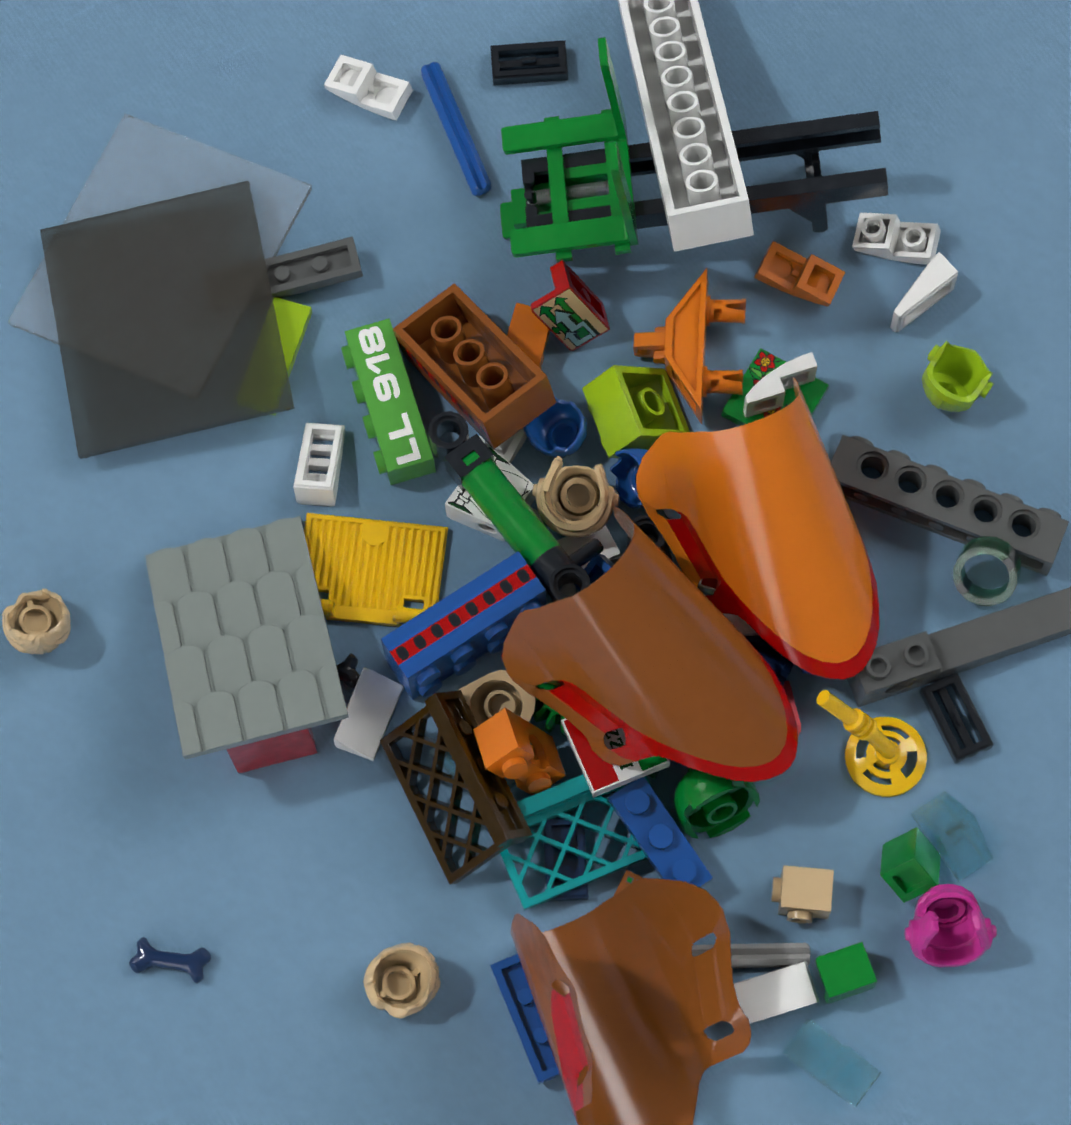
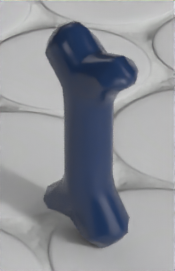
(150, 957)

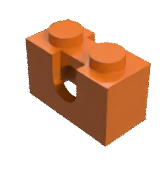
(509, 754)

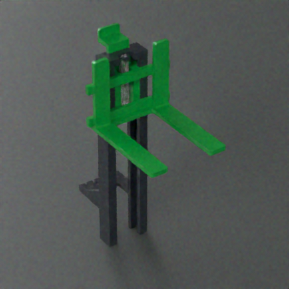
(561, 194)

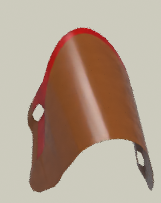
(661, 665)
(633, 1002)

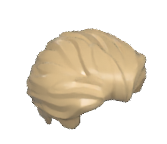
(37, 622)
(402, 979)

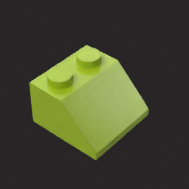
(633, 407)

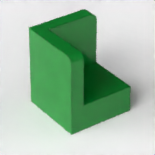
(910, 864)
(845, 972)

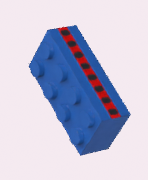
(462, 627)

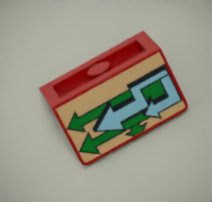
(571, 309)

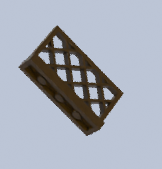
(491, 795)

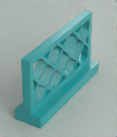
(556, 803)

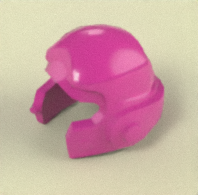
(949, 927)

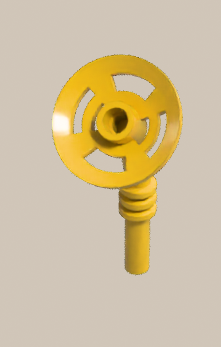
(880, 750)

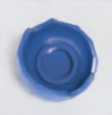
(558, 430)
(625, 471)

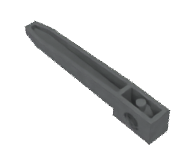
(956, 649)

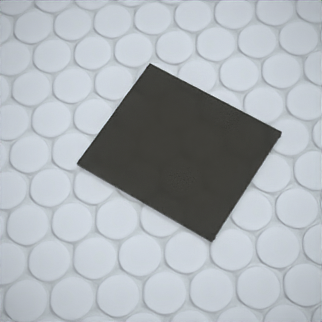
(165, 320)

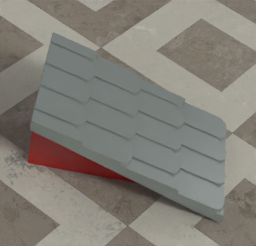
(246, 644)

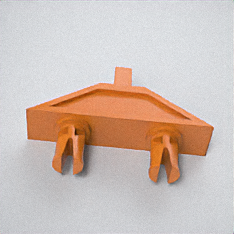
(683, 345)

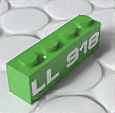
(389, 402)

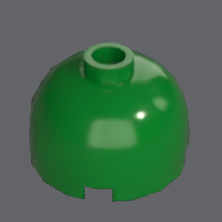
(713, 803)

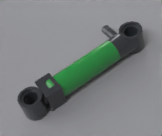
(474, 469)

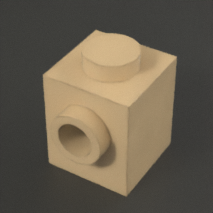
(803, 893)

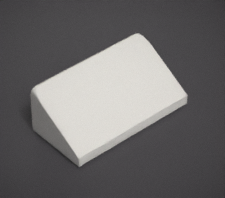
(368, 714)

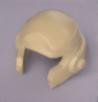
(575, 499)

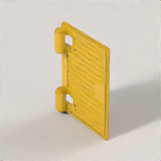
(375, 567)

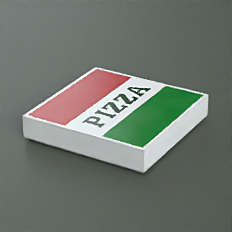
(604, 776)

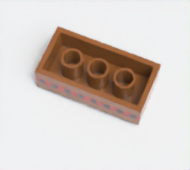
(474, 365)

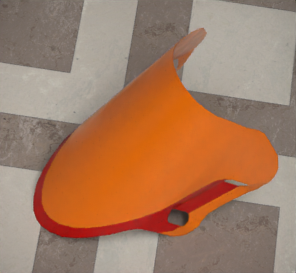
(773, 532)

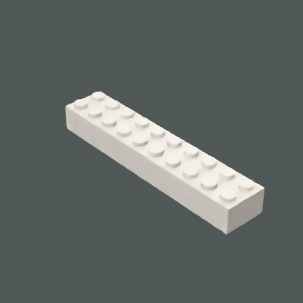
(686, 123)

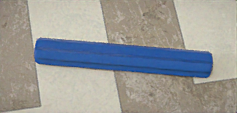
(456, 129)

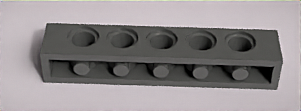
(956, 523)

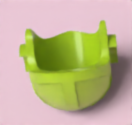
(955, 377)

